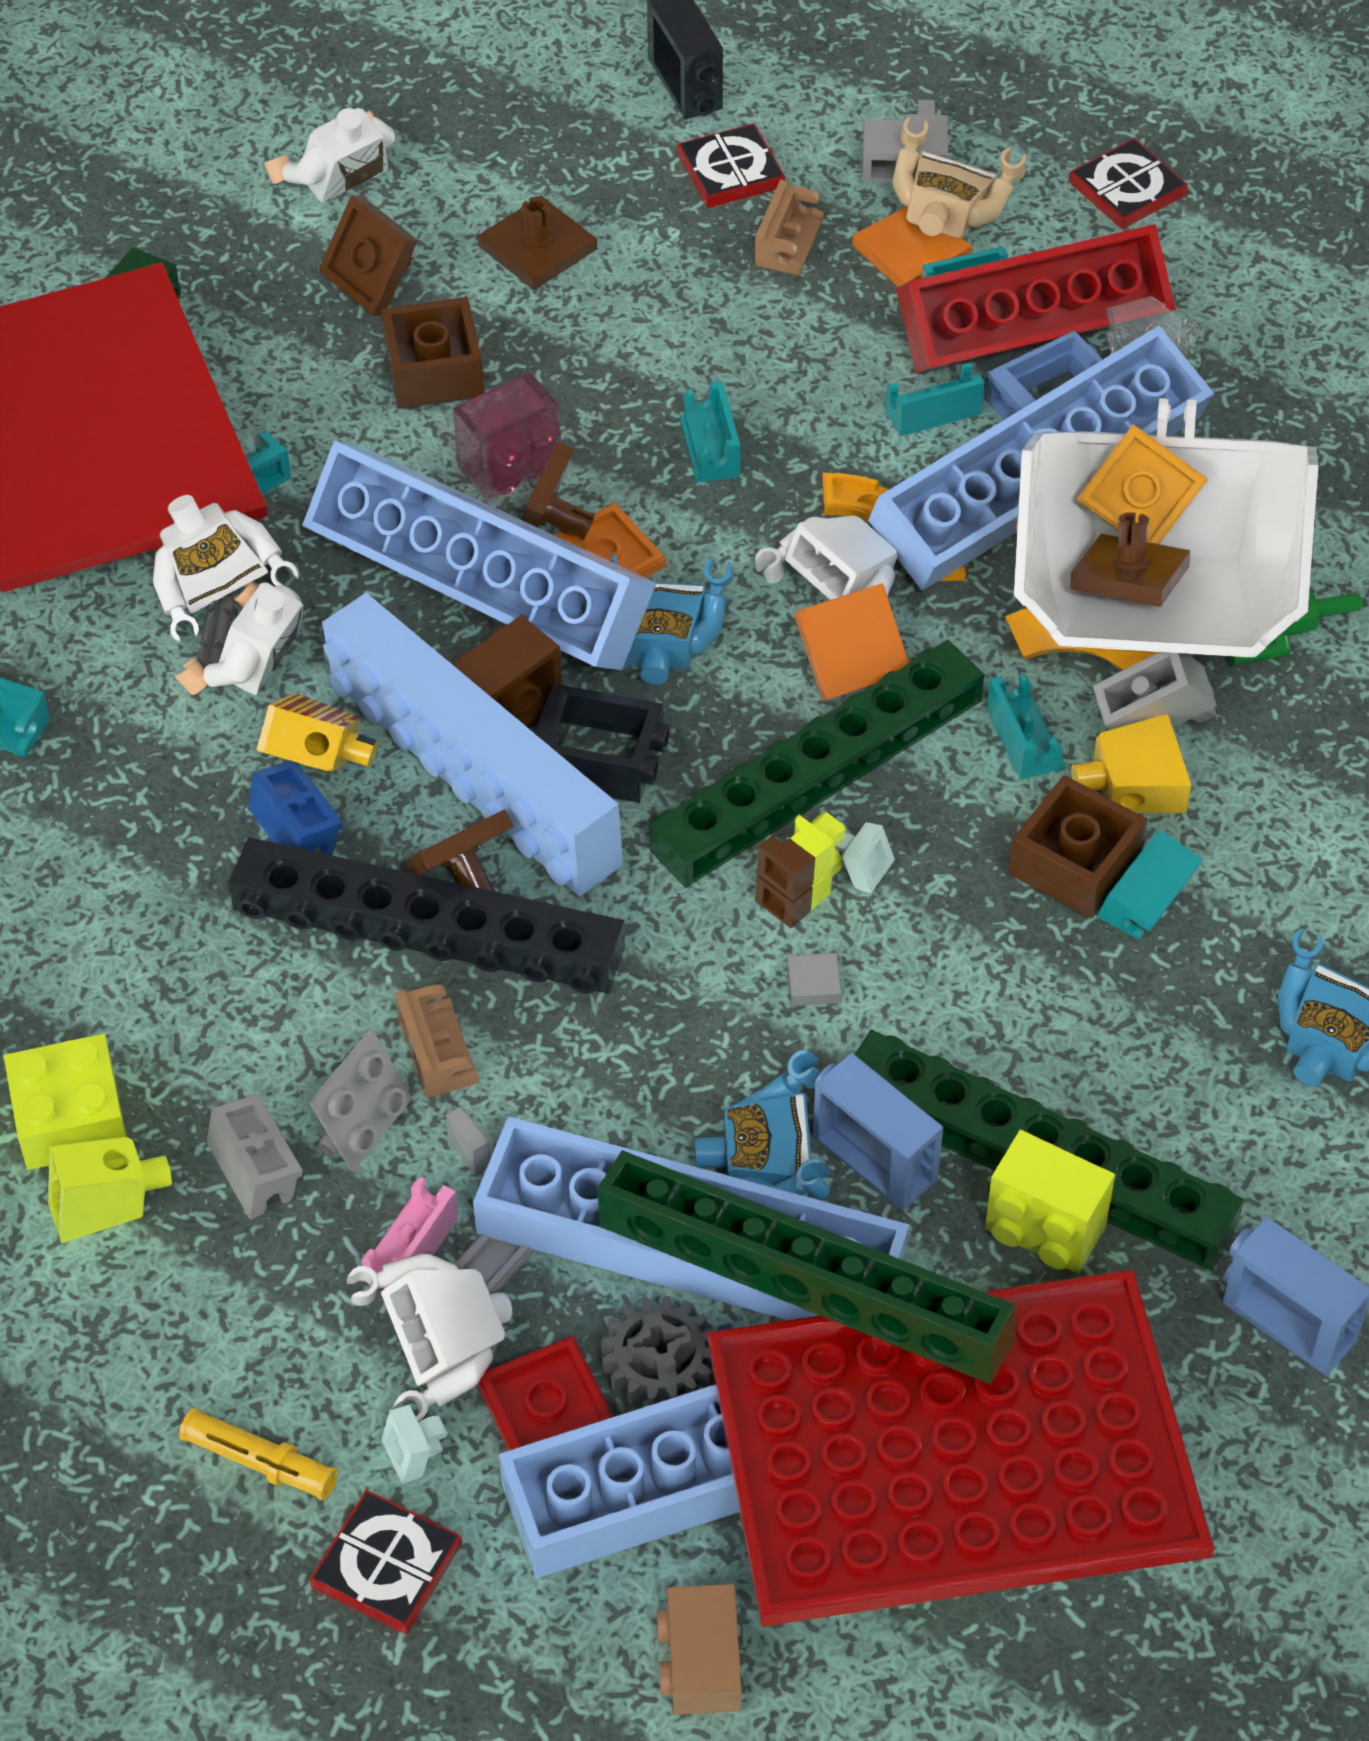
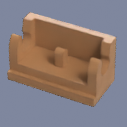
(788, 229)
(435, 1040)

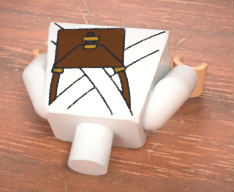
(338, 155)
(254, 641)

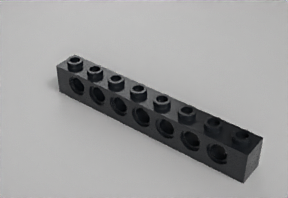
(451, 909)

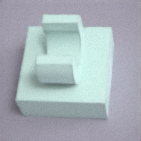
(866, 856)
(411, 1442)

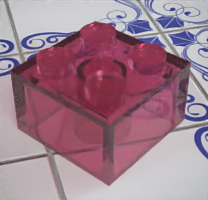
(506, 435)

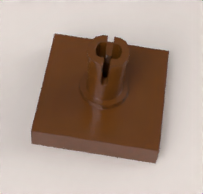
(537, 242)
(368, 255)
(545, 504)
(1130, 566)
(460, 852)

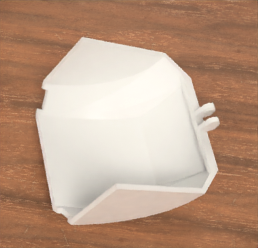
(1243, 528)

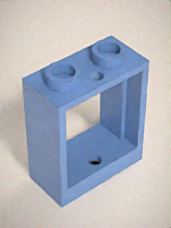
(1009, 382)
(876, 1131)
(1295, 1295)

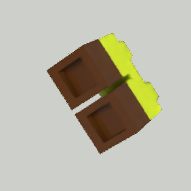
(799, 871)

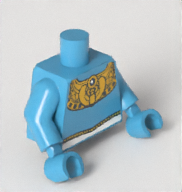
(678, 624)
(1323, 1019)
(769, 1135)

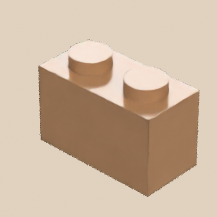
(703, 1649)

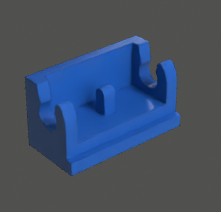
(293, 808)

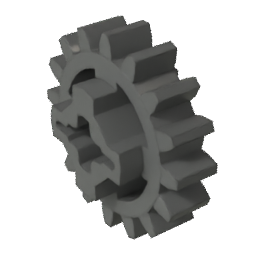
(635, 1359)

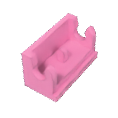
(417, 1228)

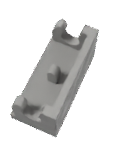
(252, 1153)

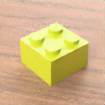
(63, 1096)
(1048, 1202)

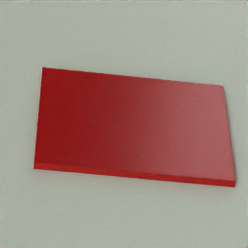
(106, 427)
(914, 1483)

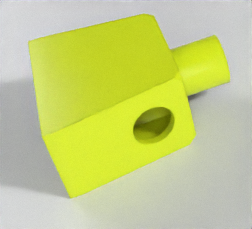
(100, 1185)

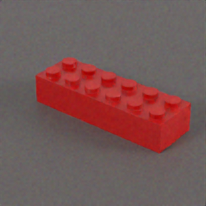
(1030, 297)

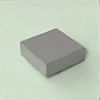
(814, 979)
(468, 1140)

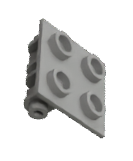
(359, 1102)

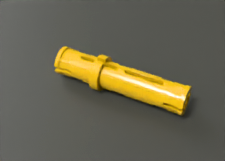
(277, 1462)

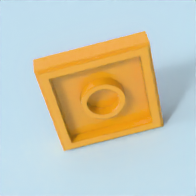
(1142, 480)

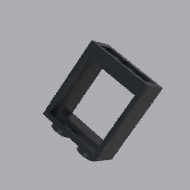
(685, 56)
(614, 775)

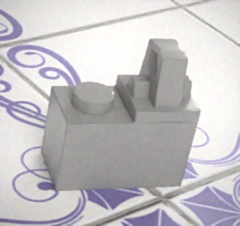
(884, 141)
(1157, 687)

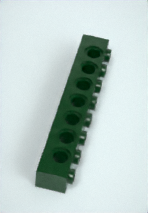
(815, 763)
(1145, 1213)
(807, 1266)

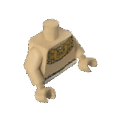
(947, 193)

